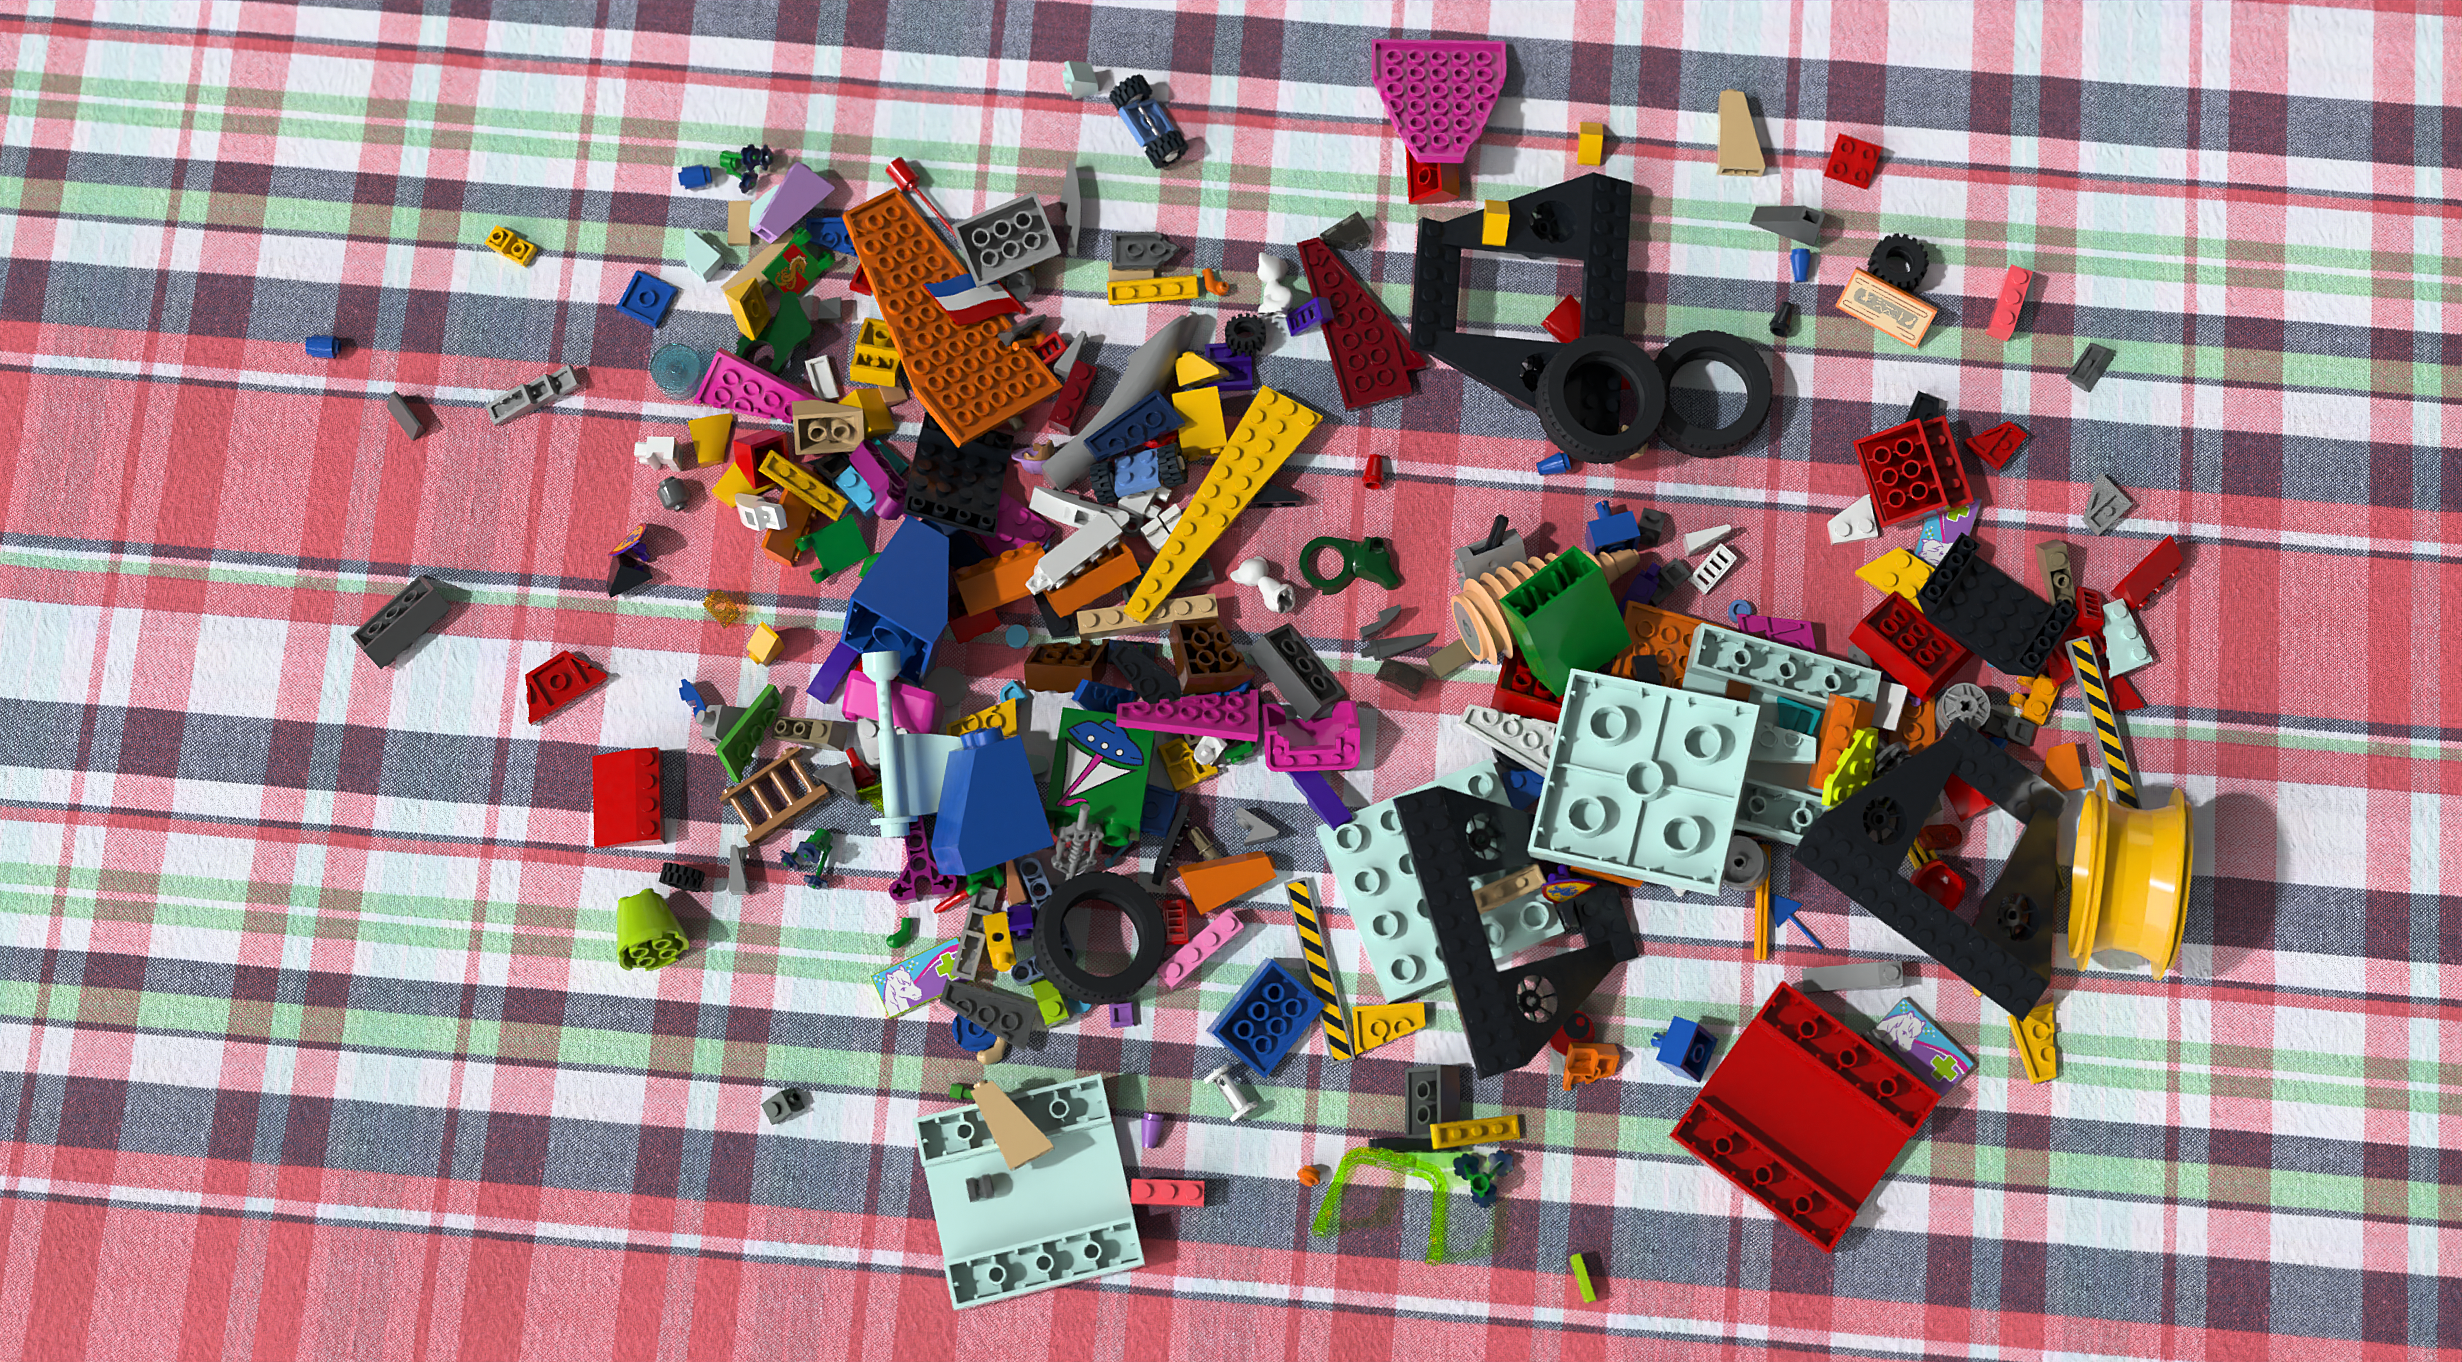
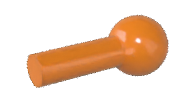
(1035, 339)

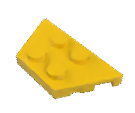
(1899, 573)

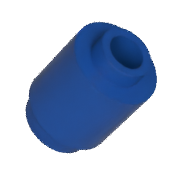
(695, 176)
(323, 346)

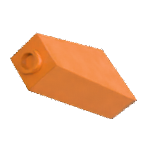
(1226, 878)

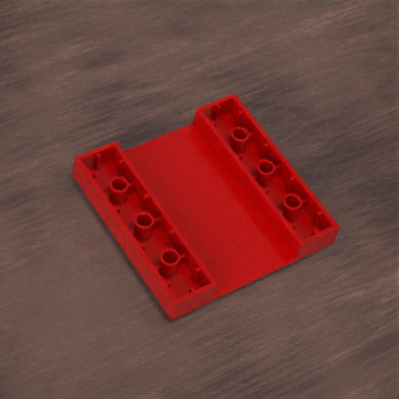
(1804, 1117)

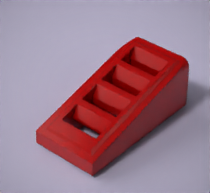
(1048, 341)
(2084, 620)
(1176, 921)

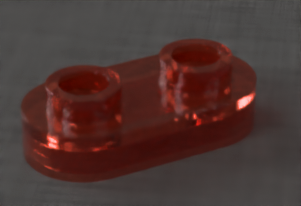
(1937, 837)

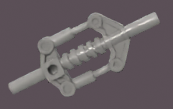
(1077, 834)

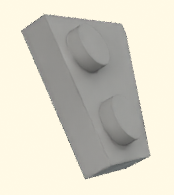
(2104, 505)

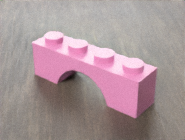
(1200, 948)

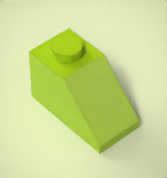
(1050, 1003)

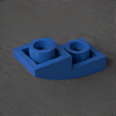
(692, 698)

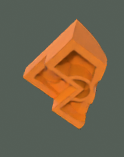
(2063, 768)
(1589, 1062)

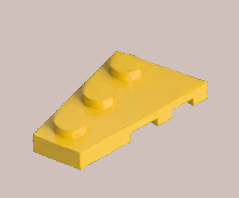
(997, 715)
(1384, 1023)

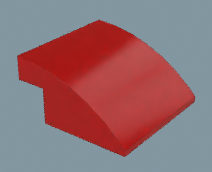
(1913, 472)

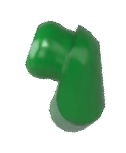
(868, 564)
(903, 936)

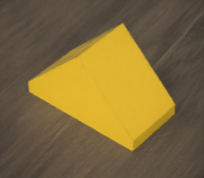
(1590, 144)
(1495, 222)

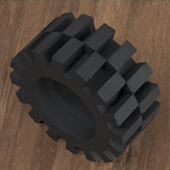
(1245, 324)
(681, 877)

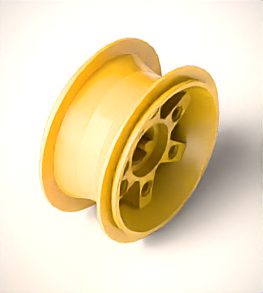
(2130, 880)

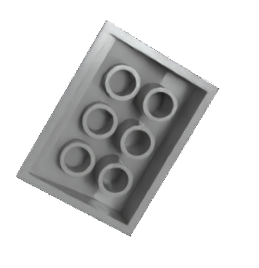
(1006, 239)

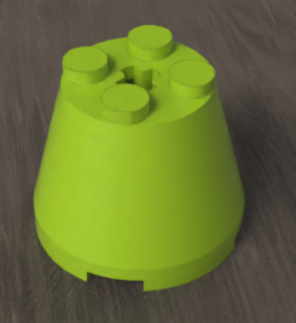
(648, 932)

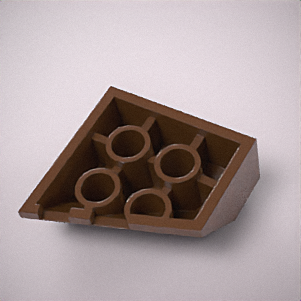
(1206, 657)
(1064, 666)

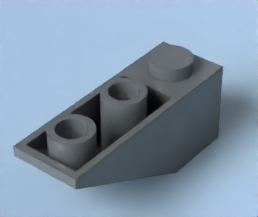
(1790, 221)

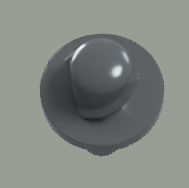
(1888, 756)

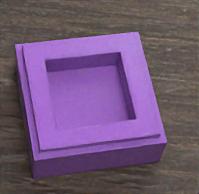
(1121, 1015)

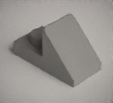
(1260, 832)

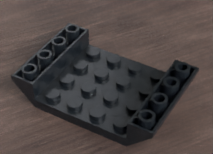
(956, 483)
(1992, 612)

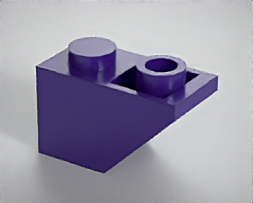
(1021, 922)

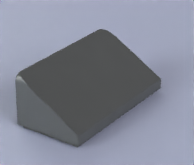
(1022, 329)
(2090, 367)
(405, 416)

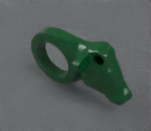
(788, 330)
(1361, 559)

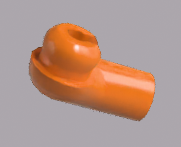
(1212, 285)

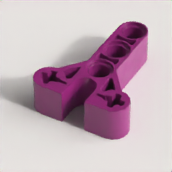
(882, 479)
(910, 877)

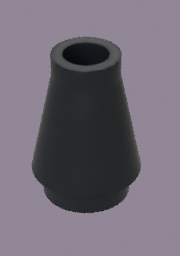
(1782, 320)

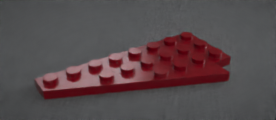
(1362, 342)

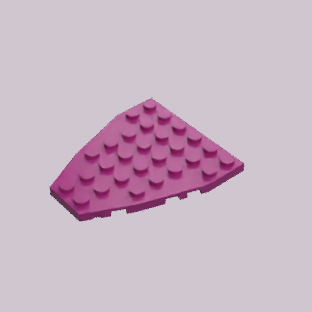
(1438, 92)

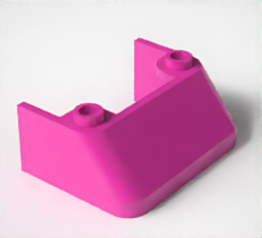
(912, 707)

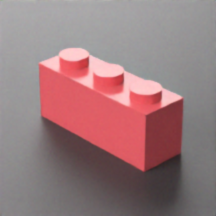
(2009, 302)
(1167, 1193)

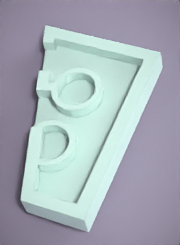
(2124, 643)

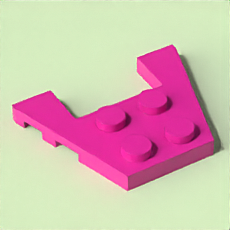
(1780, 630)

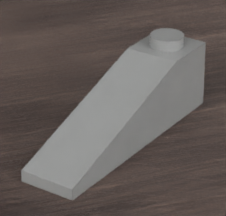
(1853, 977)

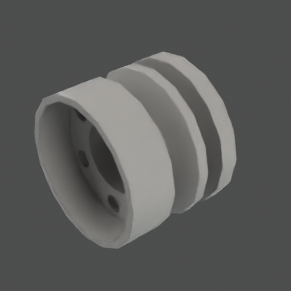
(1955, 698)

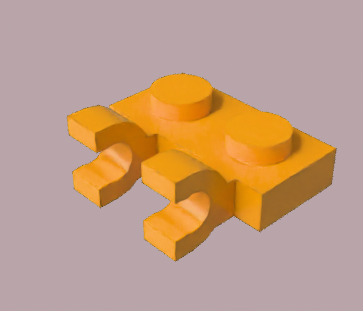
(2039, 701)

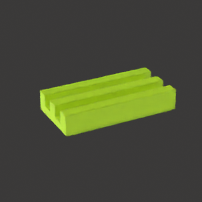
(1582, 1278)

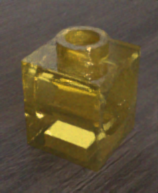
(725, 616)

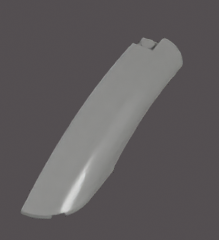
(1147, 370)

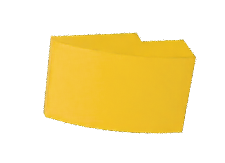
(875, 355)

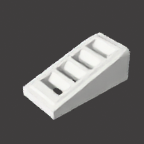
(1701, 539)
(1724, 553)

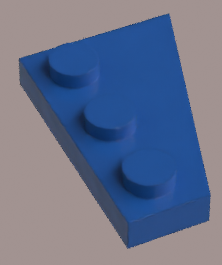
(1101, 697)

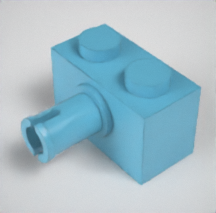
(857, 492)

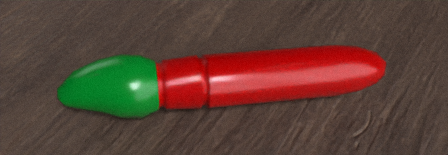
(957, 898)

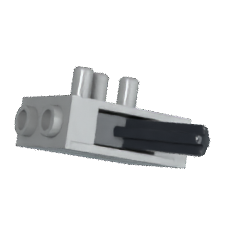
(1498, 550)

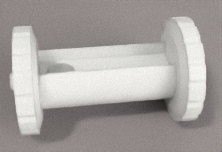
(1231, 1092)

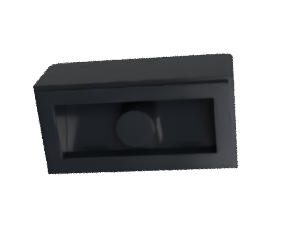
(1565, 912)

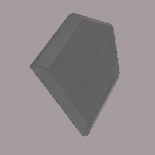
(1140, 250)

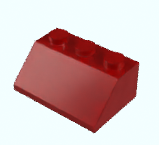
(1431, 181)
(2149, 574)
(1965, 799)

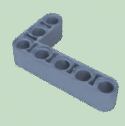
(1031, 964)

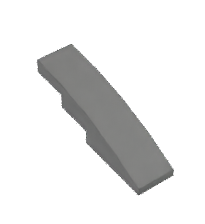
(1071, 203)
(533, 395)
(973, 934)

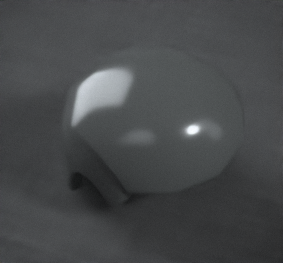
(1021, 284)

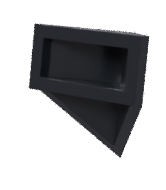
(829, 467)
(626, 574)

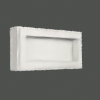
(822, 379)

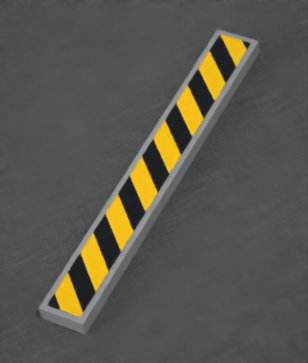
(2102, 723)
(1319, 970)

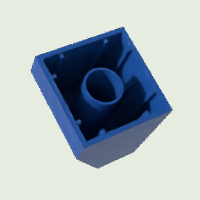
(904, 600)
(987, 805)

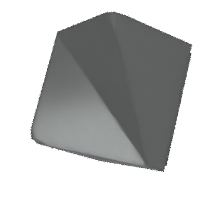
(831, 311)

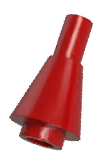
(862, 773)

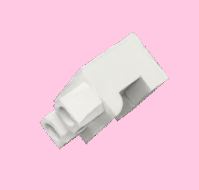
(660, 451)
(1142, 502)
(1158, 530)

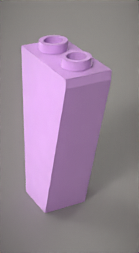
(792, 200)

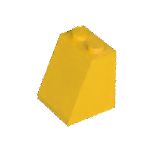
(1203, 420)

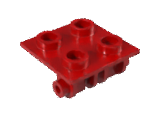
(1852, 161)

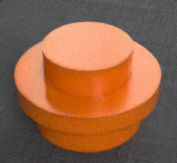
(1309, 1175)

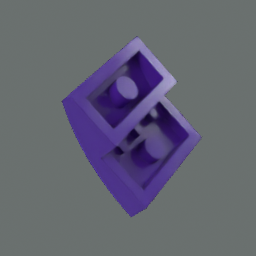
(1238, 366)

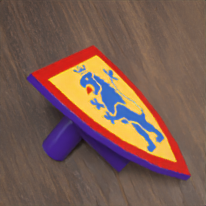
(631, 541)
(1563, 888)

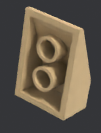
(826, 427)

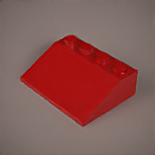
(1906, 644)
(1523, 693)
(628, 798)

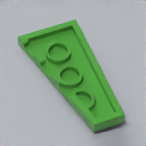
(748, 732)

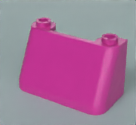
(1312, 744)

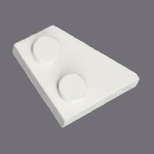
(1853, 523)

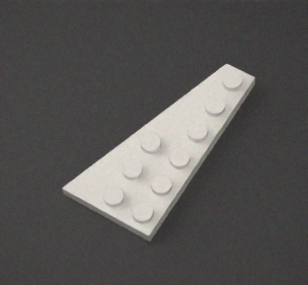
(1517, 737)

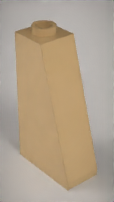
(1736, 139)
(1012, 1130)

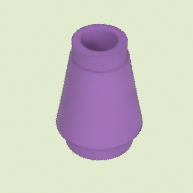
(1151, 1129)

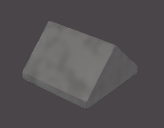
(839, 780)

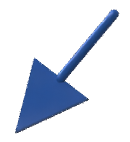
(1783, 909)

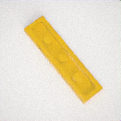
(1152, 289)
(803, 485)
(1475, 1131)

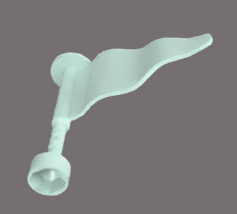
(910, 763)

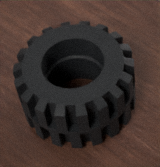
(1905, 249)

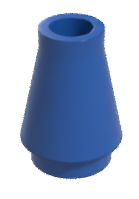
(1800, 264)
(1554, 464)

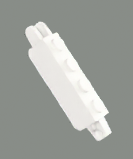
(1076, 551)

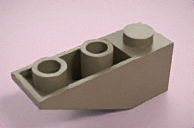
(2056, 571)
(810, 733)

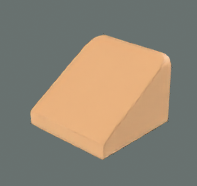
(893, 395)

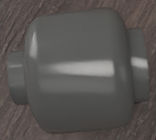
(673, 494)

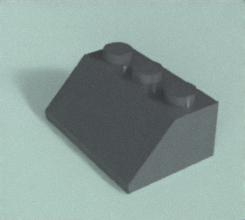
(1430, 1098)

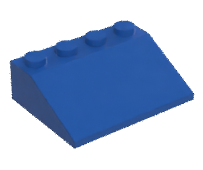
(1265, 1017)

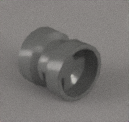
(985, 1185)

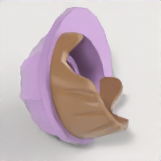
(1034, 457)

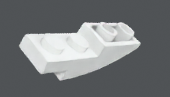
(1066, 507)
(759, 514)

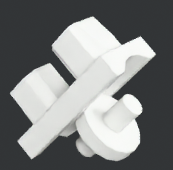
(1209, 749)

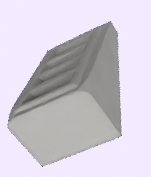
(1075, 350)
(737, 876)

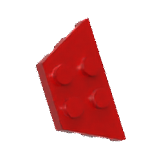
(2059, 661)
(558, 684)

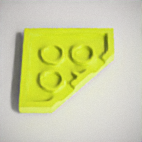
(1854, 768)

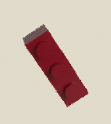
(1073, 397)

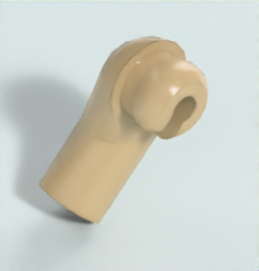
(993, 1054)

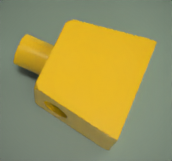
(1001, 952)

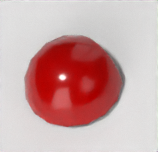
(1939, 883)

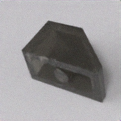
(1348, 234)
(1401, 678)

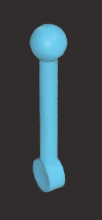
(1109, 862)

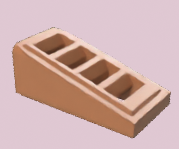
(1015, 889)

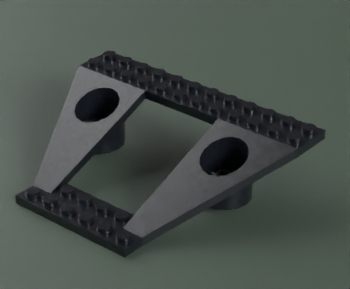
(1586, 223)
(2002, 967)
(1485, 998)

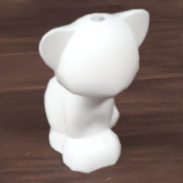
(1276, 297)
(1276, 596)

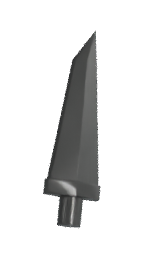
(1387, 647)

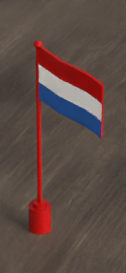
(958, 295)

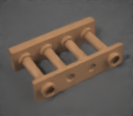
(795, 807)

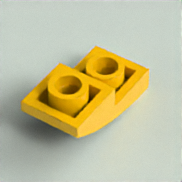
(511, 246)

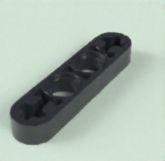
(1411, 1146)

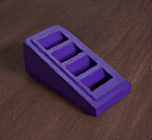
(1322, 313)

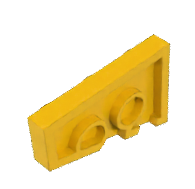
(2035, 1042)

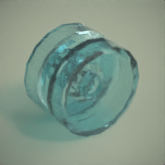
(677, 371)

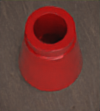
(1373, 474)

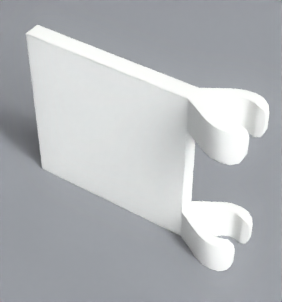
(1889, 705)

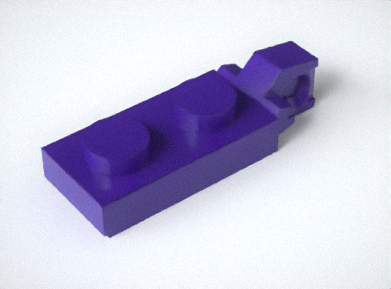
(1642, 587)

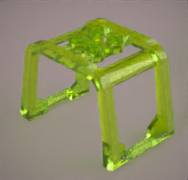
(1403, 1164)

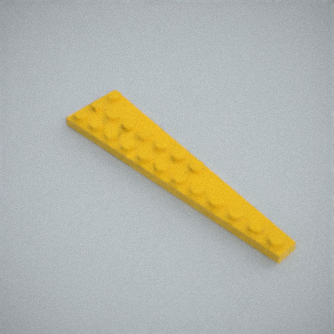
(1251, 457)

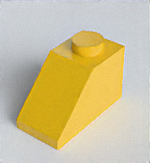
(1197, 370)
(764, 645)

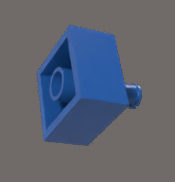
(1611, 531)
(1685, 1048)

